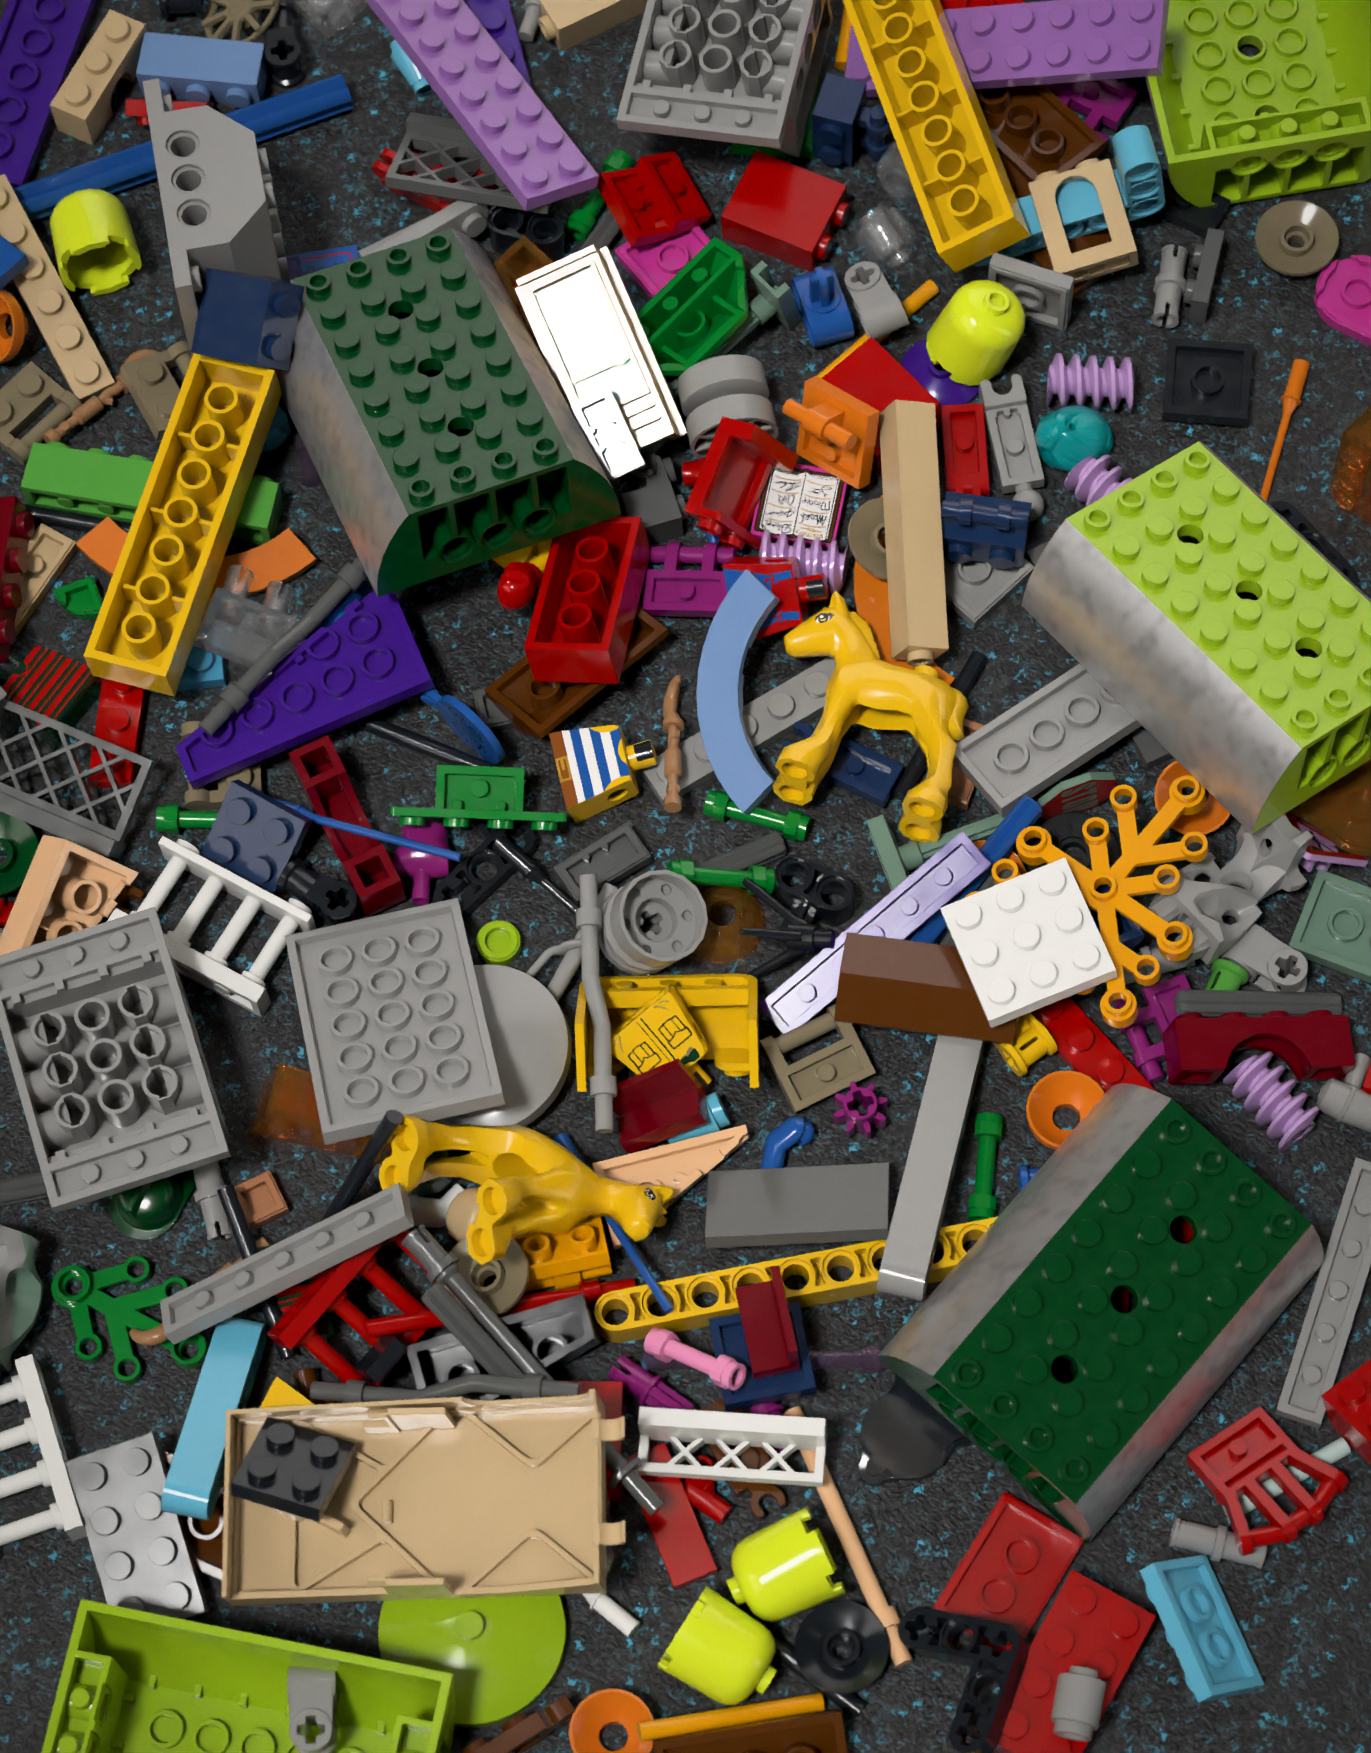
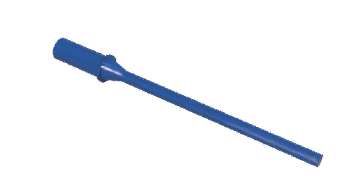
(393, 839)
(564, 1140)

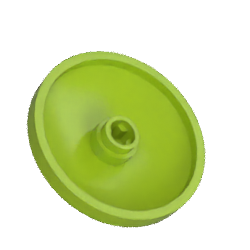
(494, 1646)

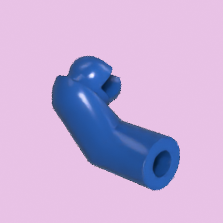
(782, 1138)

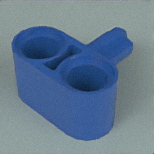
(822, 306)

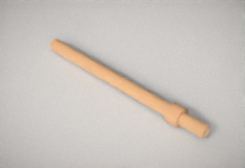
(857, 1557)

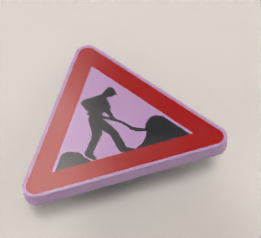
(1323, 851)

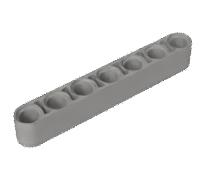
(930, 1167)

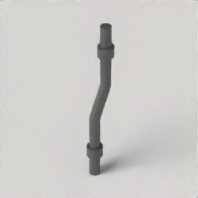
(236, 696)
(528, 1387)

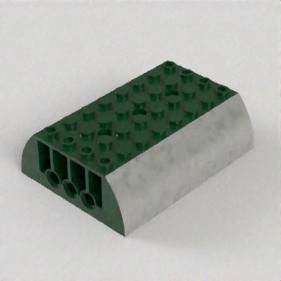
(383, 430)
(1044, 1290)

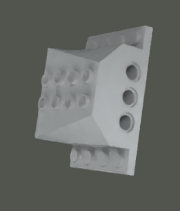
(727, 70)
(212, 198)
(108, 1061)

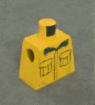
(661, 1034)

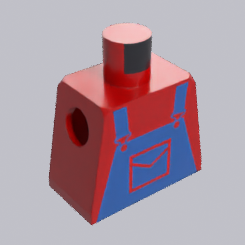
(785, 581)

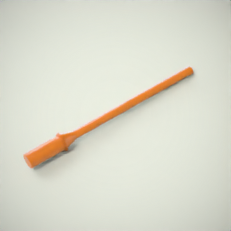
(1290, 401)

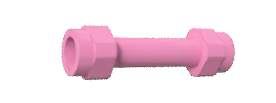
(722, 1370)

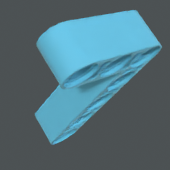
(1139, 185)

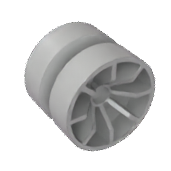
(727, 388)

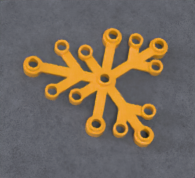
(1136, 852)

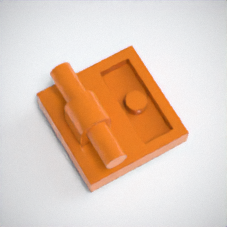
(835, 431)

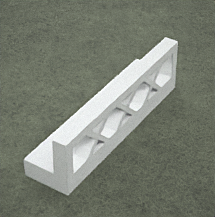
(732, 1429)

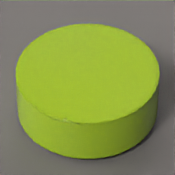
(498, 943)

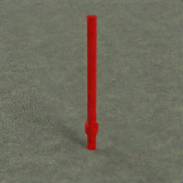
(427, 1319)

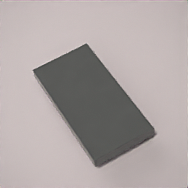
(798, 1205)

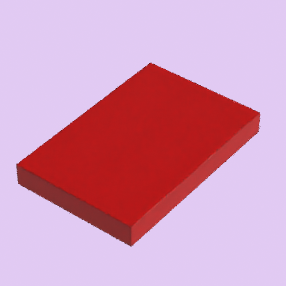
(1011, 1568)

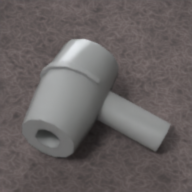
(1345, 1099)

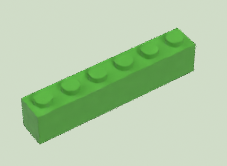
(113, 485)

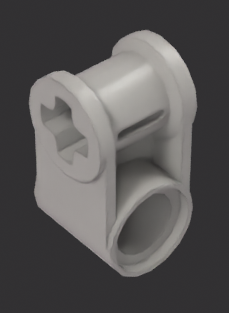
(874, 300)
(1267, 959)
(311, 1703)

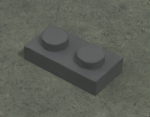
(1199, 290)

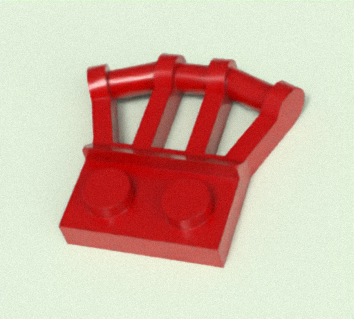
(1246, 1456)

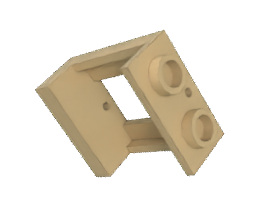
(1096, 260)

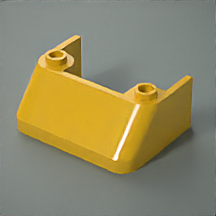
(719, 1003)

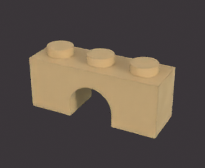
(84, 98)

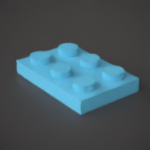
(1201, 1628)

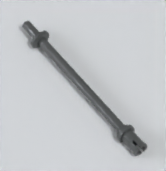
(445, 1270)

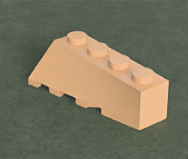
(63, 893)

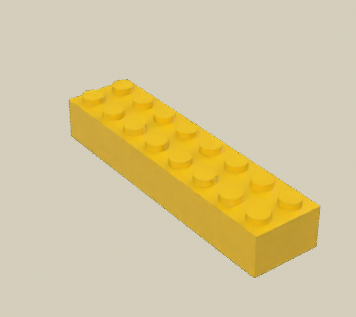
(938, 128)
(183, 524)

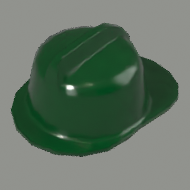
(152, 1207)

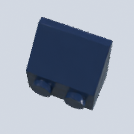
(247, 318)

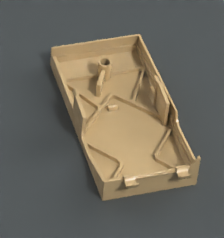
(433, 1504)

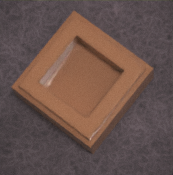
(261, 1200)

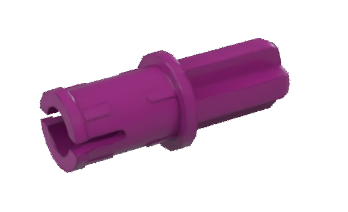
(646, 1387)

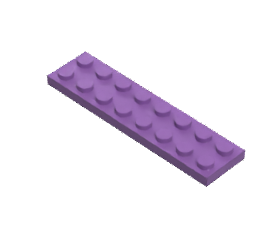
(1049, 42)
(488, 99)

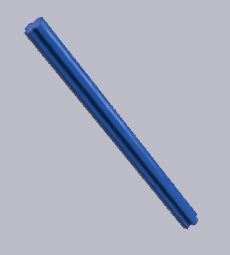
(137, 162)

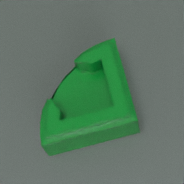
(80, 598)

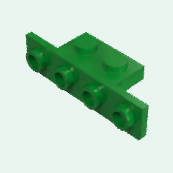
(479, 794)

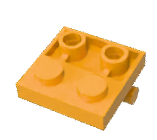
(566, 1257)

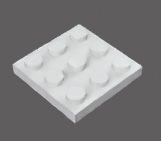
(1028, 942)

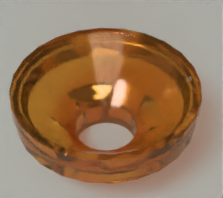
(725, 943)

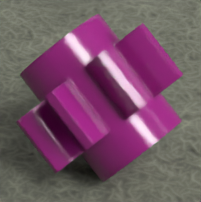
(868, 1102)

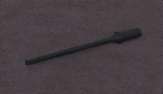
(531, 871)

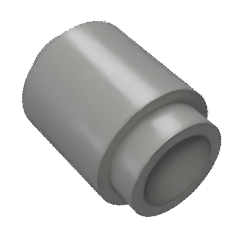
(1077, 1703)

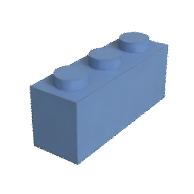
(204, 68)

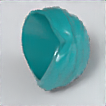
(1071, 436)

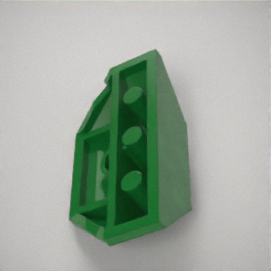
(697, 308)

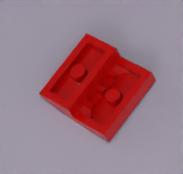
(653, 199)

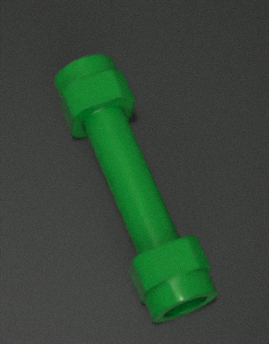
(583, 221)
(172, 819)
(794, 825)
(724, 877)
(987, 1133)

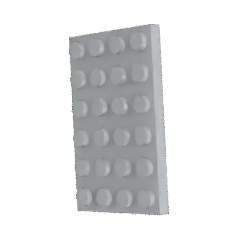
(393, 1019)

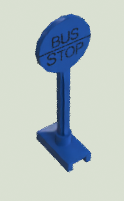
(457, 714)

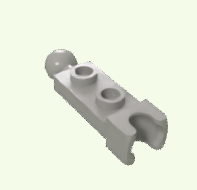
(1013, 443)

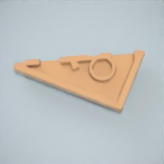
(673, 1164)

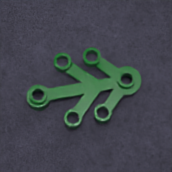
(119, 1313)

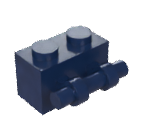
(845, 123)
(985, 529)

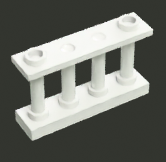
(211, 967)
(50, 1471)

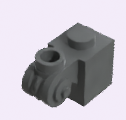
(655, 499)

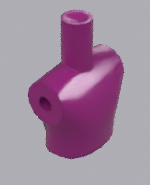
(422, 865)

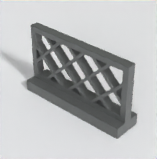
(446, 142)
(54, 816)

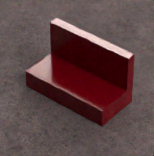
(659, 1105)
(768, 1327)

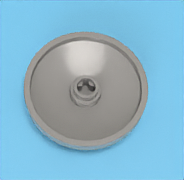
(528, 1045)

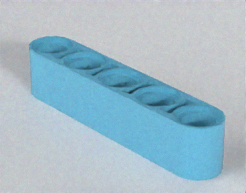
(223, 1385)

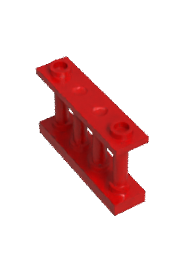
(329, 1294)

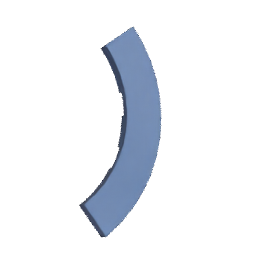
(721, 692)

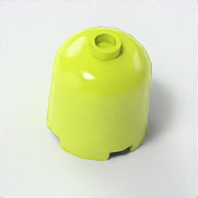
(93, 242)
(976, 331)
(783, 1569)
(721, 1651)

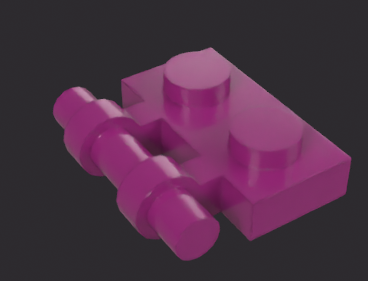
(1100, 100)
(686, 591)
(1158, 1011)

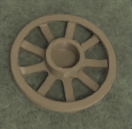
(240, 15)

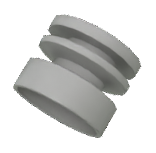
(674, 919)

